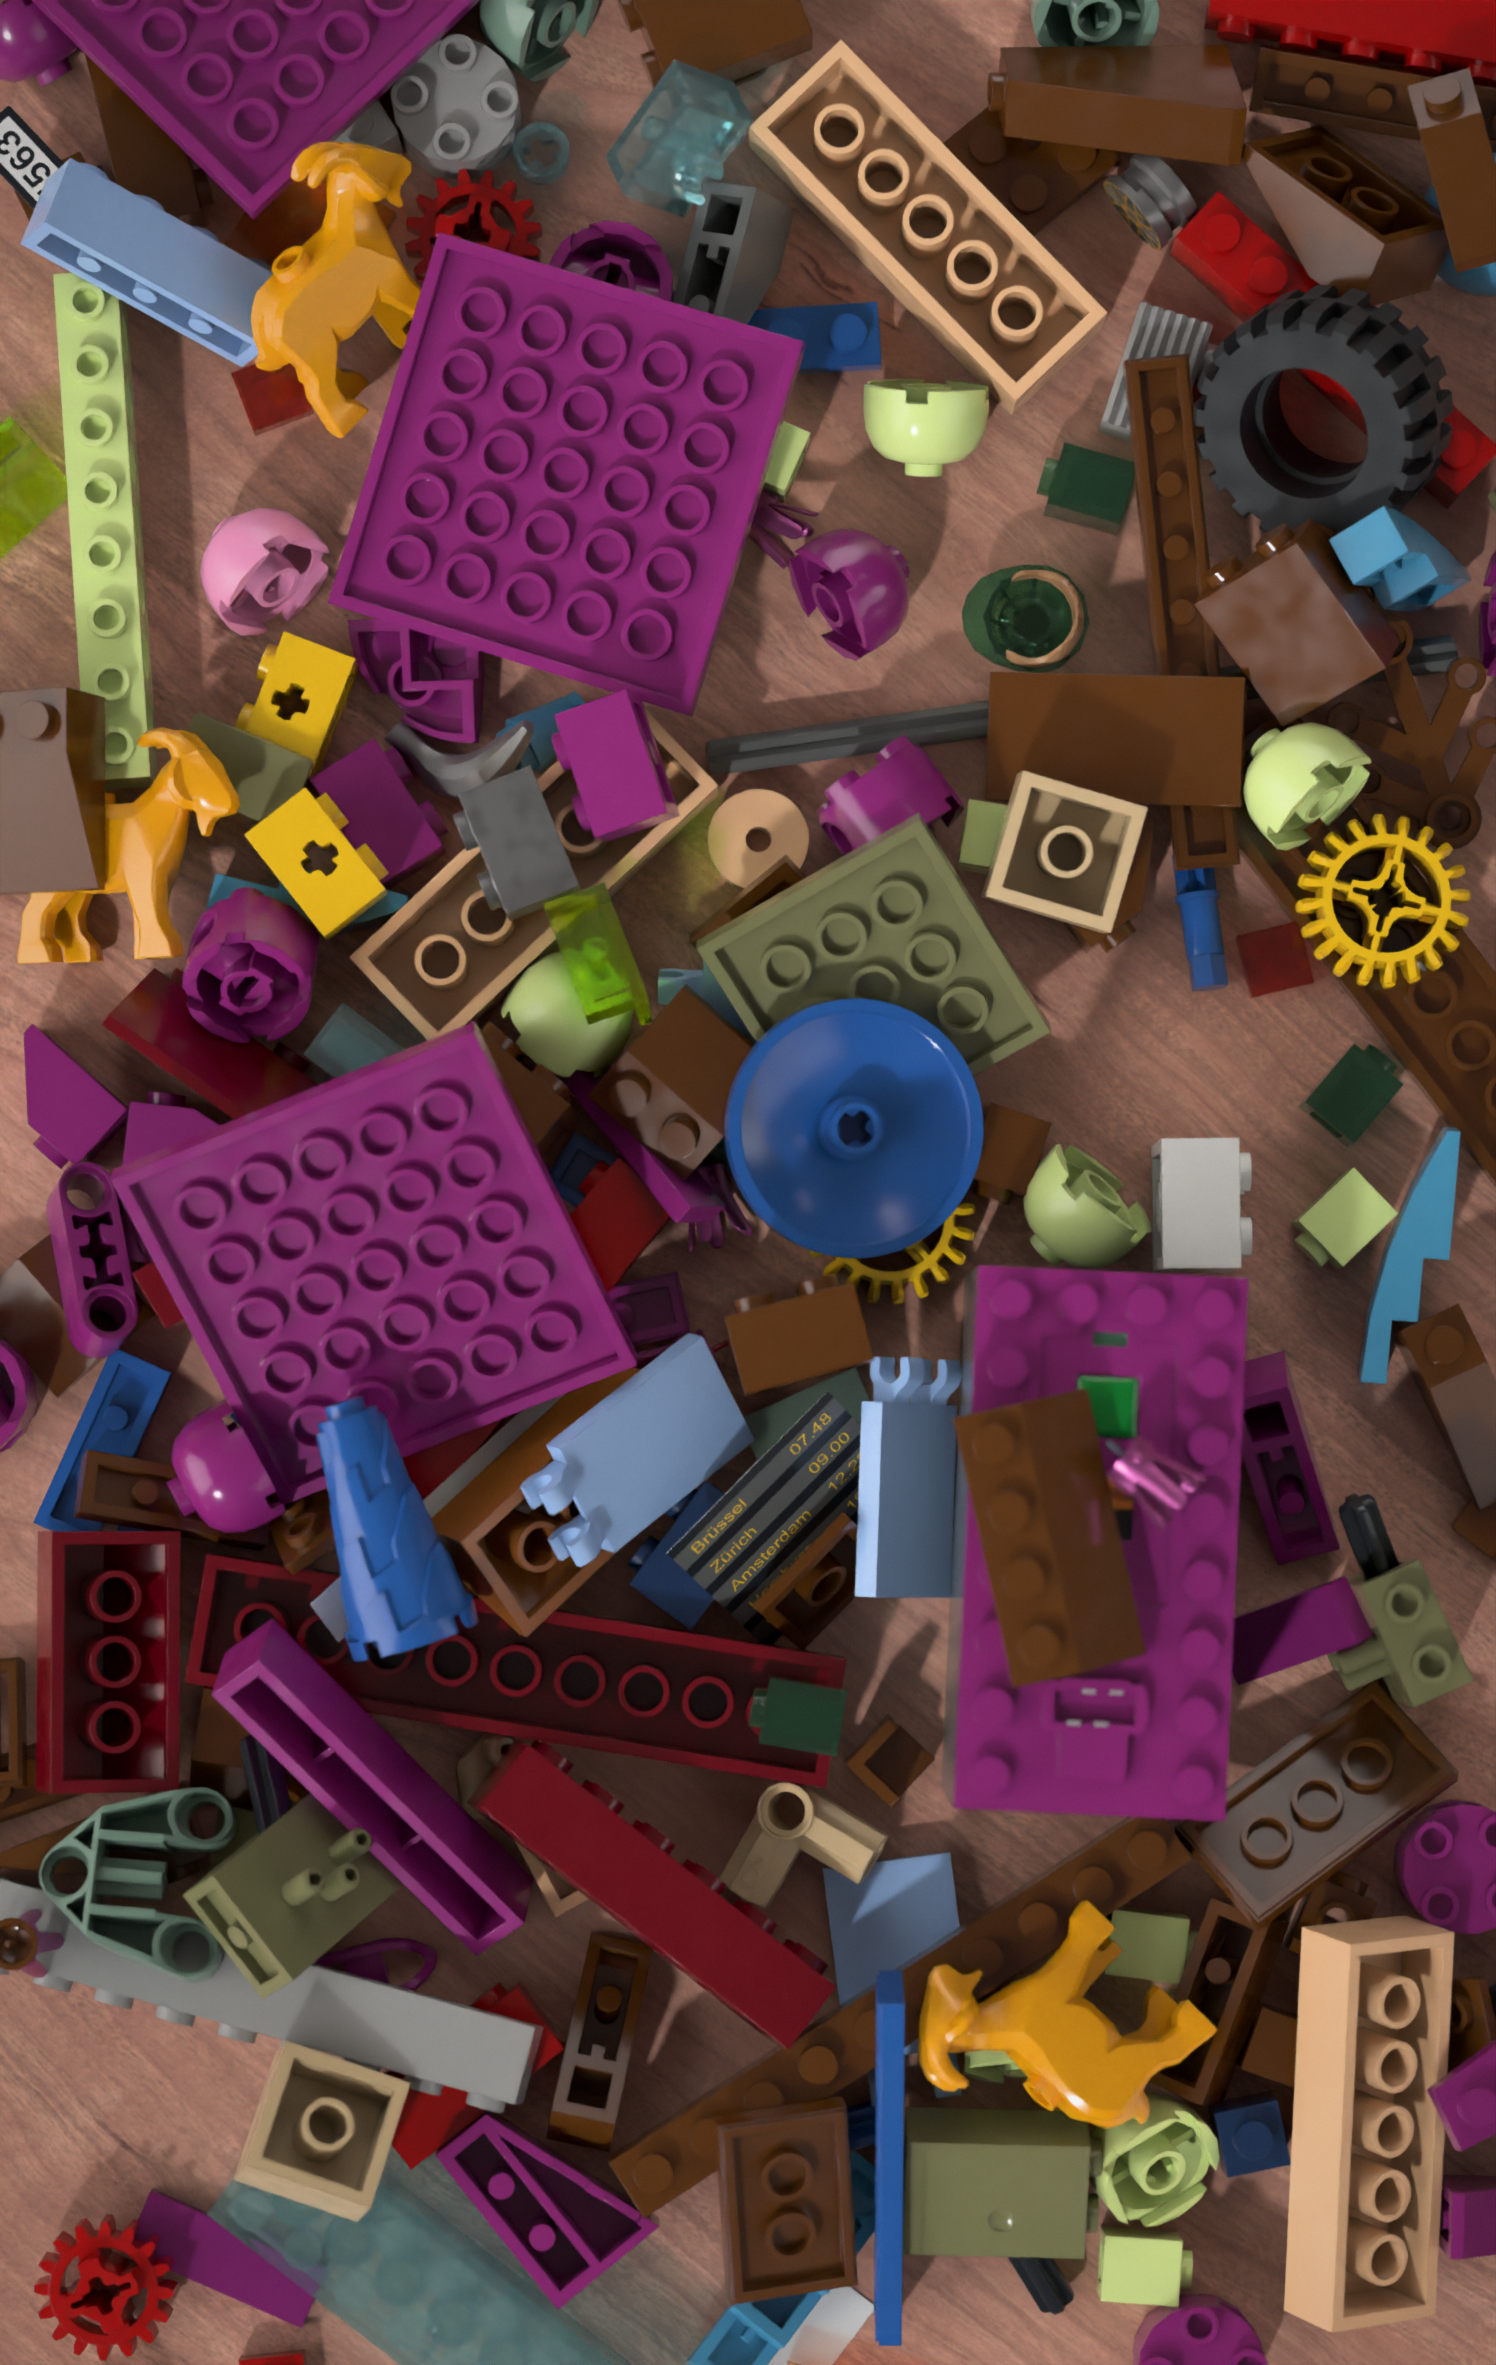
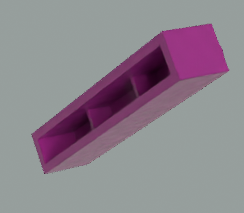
(373, 1786)

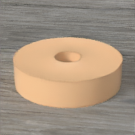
(749, 812)

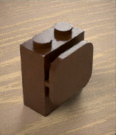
(718, 36)
(1296, 620)

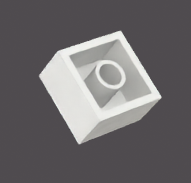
(1198, 1205)

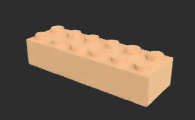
(926, 227)
(455, 958)
(1365, 2124)

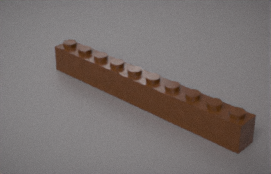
(843, 2041)

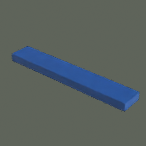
(889, 2157)

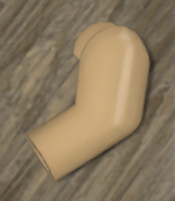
(476, 1765)

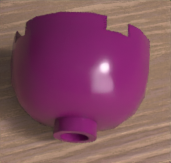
(31, 44)
(855, 586)
(221, 1474)

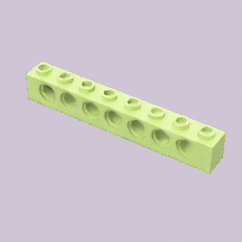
(106, 522)

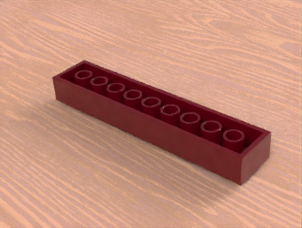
(565, 1684)

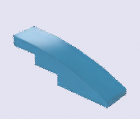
(1418, 1232)
(758, 2329)

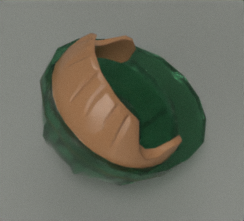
(1026, 618)

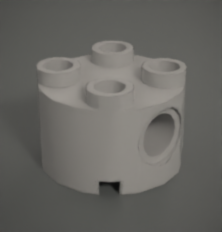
(457, 109)

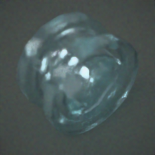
(548, 135)

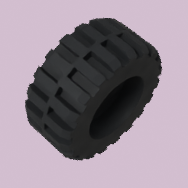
(1363, 352)

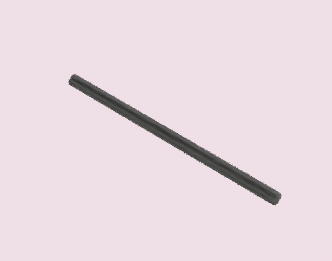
(943, 724)

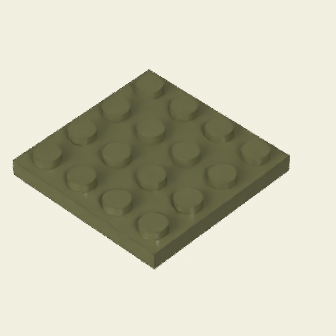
(886, 929)

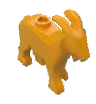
(337, 280)
(141, 857)
(1056, 2034)

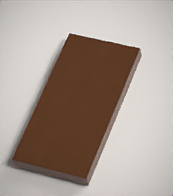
(1120, 735)
(1318, 1804)

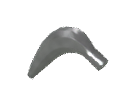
(456, 773)

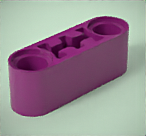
(113, 1281)

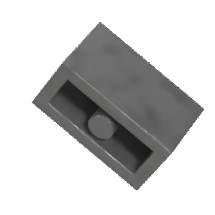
(517, 843)

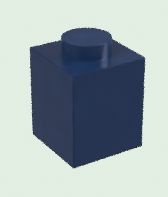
(1249, 2134)

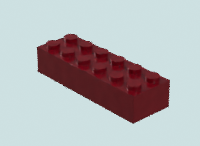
(651, 1894)

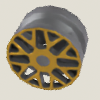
(1151, 199)

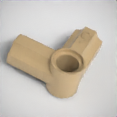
(825, 1833)

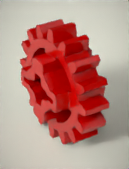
(481, 201)
(97, 2261)

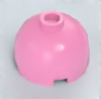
(261, 567)

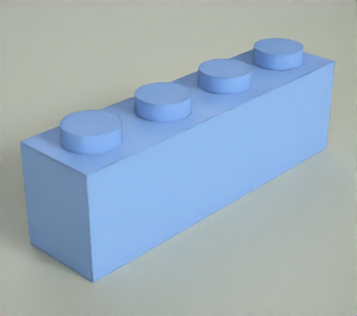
(148, 258)

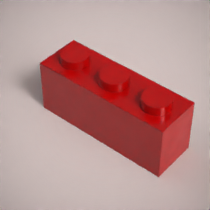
(431, 2119)

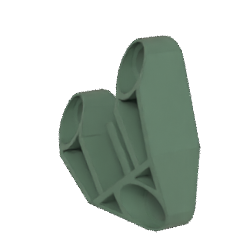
(142, 1825)

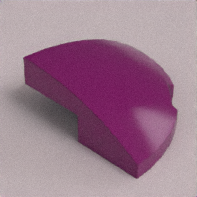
(424, 676)

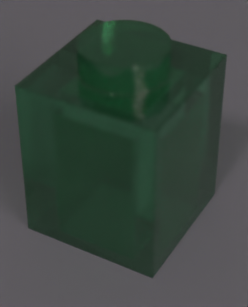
(1087, 488)
(1352, 1092)
(799, 1715)

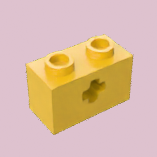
(308, 669)
(284, 843)

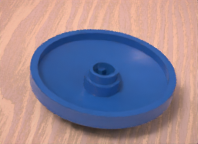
(853, 1128)

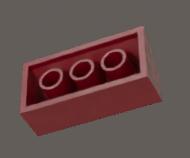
(224, 1072)
(108, 1661)

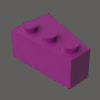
(543, 2205)

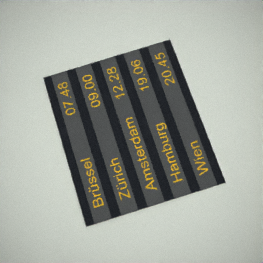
(775, 1513)

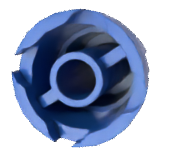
(393, 1567)

